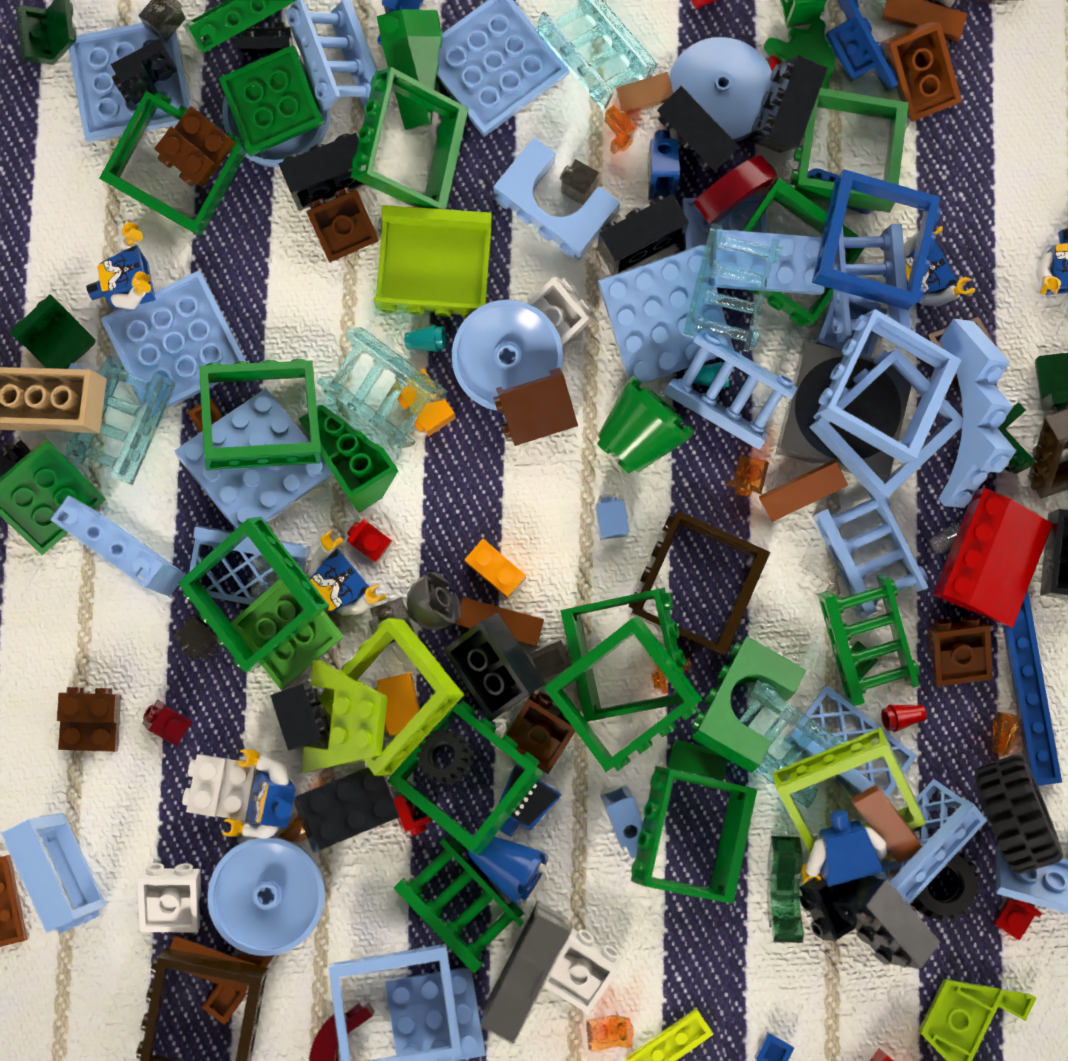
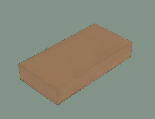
(645, 93)

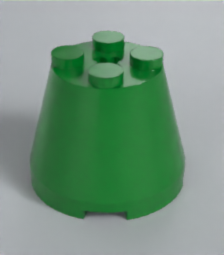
(641, 428)

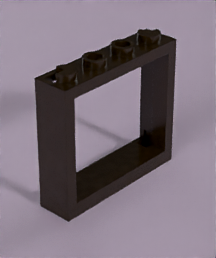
(1047, 474)
(745, 592)
(206, 966)

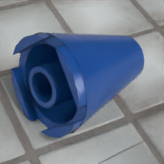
(511, 867)

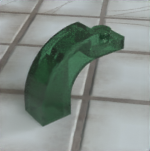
(783, 889)

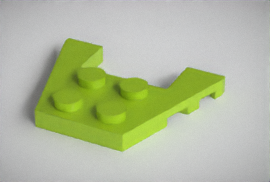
(355, 721)
(963, 1014)

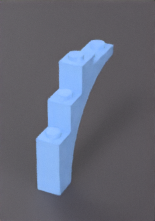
(984, 409)

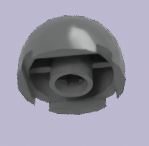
(431, 602)

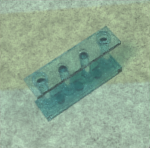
(616, 34)
(711, 268)
(405, 375)
(142, 430)
(767, 696)

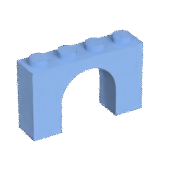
(571, 232)

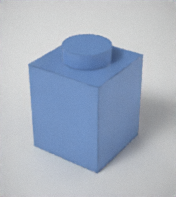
(611, 518)

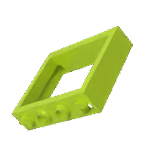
(428, 716)
(836, 761)

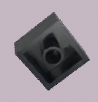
(300, 716)

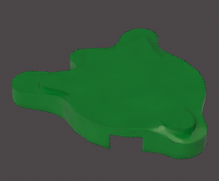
(806, 43)

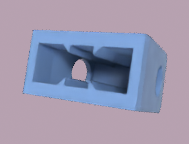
(623, 812)

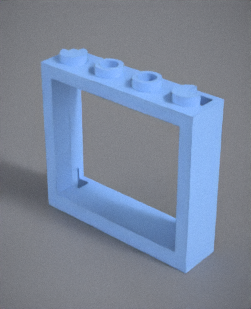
(929, 405)
(878, 488)
(118, 546)
(41, 879)
(391, 961)

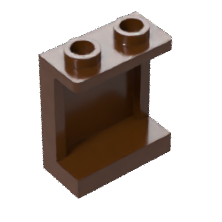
(536, 408)

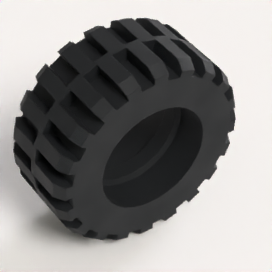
(1018, 814)

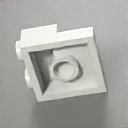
(563, 308)
(219, 787)
(169, 898)
(583, 970)

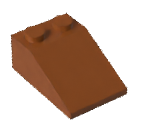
(922, 70)

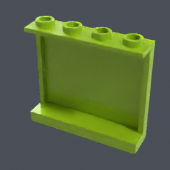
(433, 261)

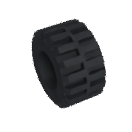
(960, 896)

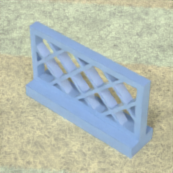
(214, 537)
(852, 779)
(939, 848)

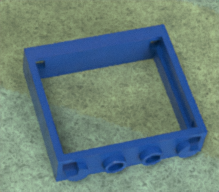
(876, 291)

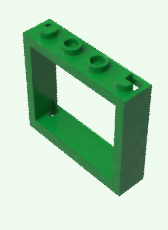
(229, 20)
(858, 104)
(129, 142)
(446, 146)
(814, 217)
(259, 454)
(285, 568)
(578, 648)
(691, 698)
(479, 841)
(731, 842)

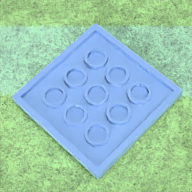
(496, 63)
(100, 103)
(650, 313)
(174, 336)
(254, 490)

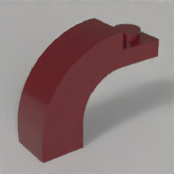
(735, 188)
(326, 1044)

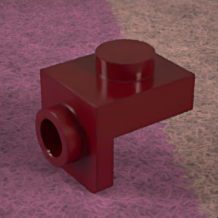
(165, 722)

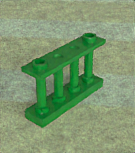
(840, 633)
(451, 931)

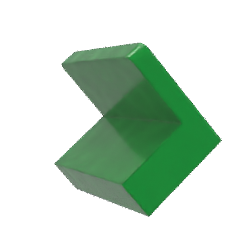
(696, 760)

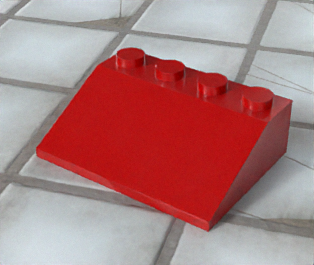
(993, 557)

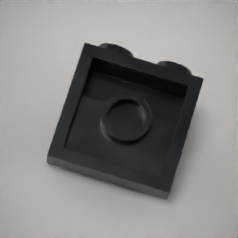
(268, 39)
(141, 69)
(818, 899)

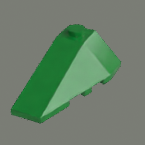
(412, 46)
(355, 461)

